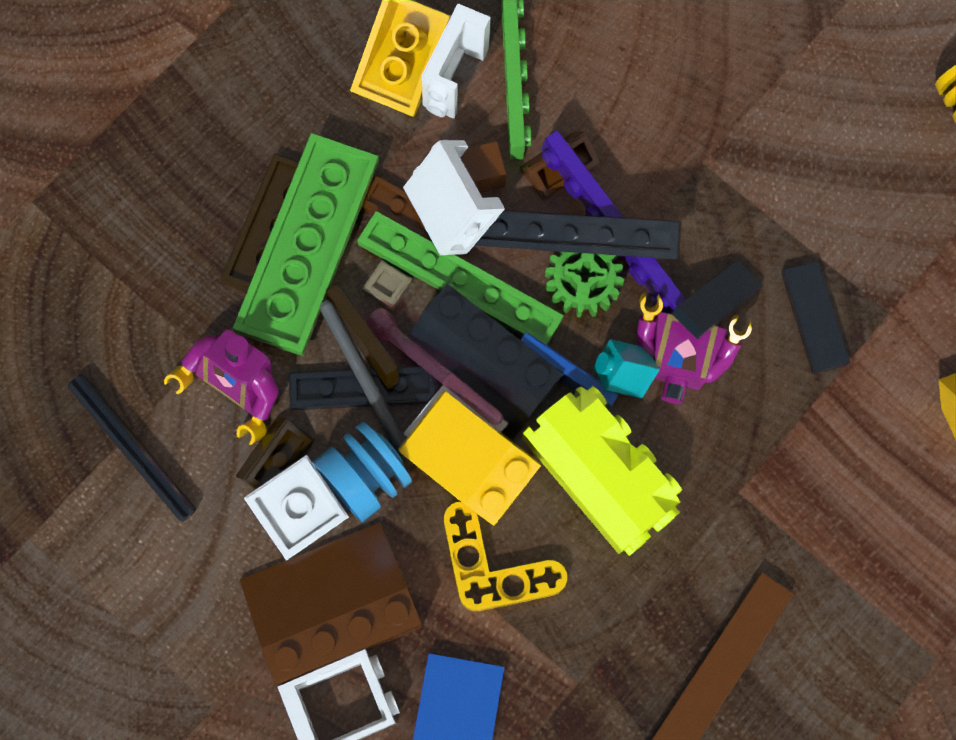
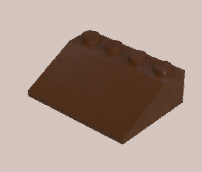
(329, 604)

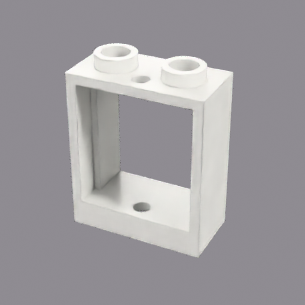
(372, 668)

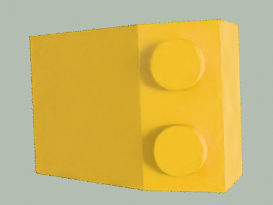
(398, 54)
(469, 457)

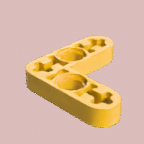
(480, 572)

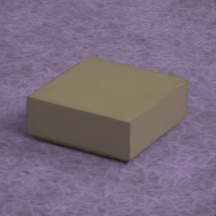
(387, 285)

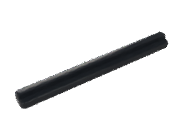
(132, 448)

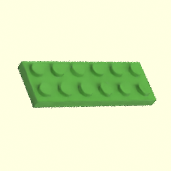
(306, 244)

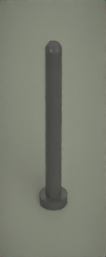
(363, 375)

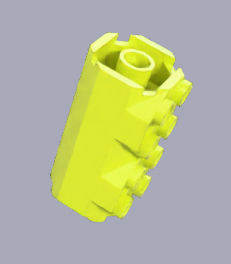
(602, 470)

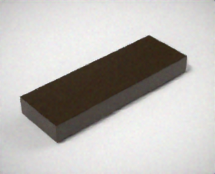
(364, 337)

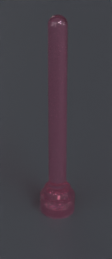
(386, 328)

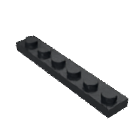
(585, 234)

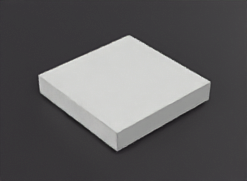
(296, 507)

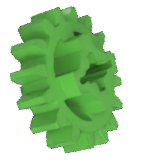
(597, 278)

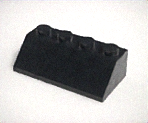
(486, 358)

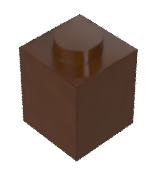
(485, 166)

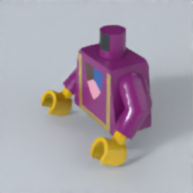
(680, 356)
(236, 372)

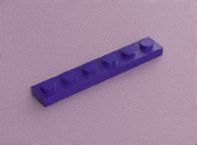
(582, 185)

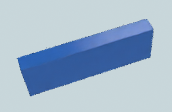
(572, 374)

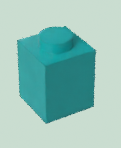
(625, 368)

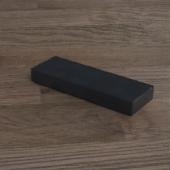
(717, 299)
(815, 317)

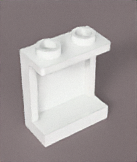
(465, 33)
(449, 200)

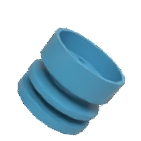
(362, 471)

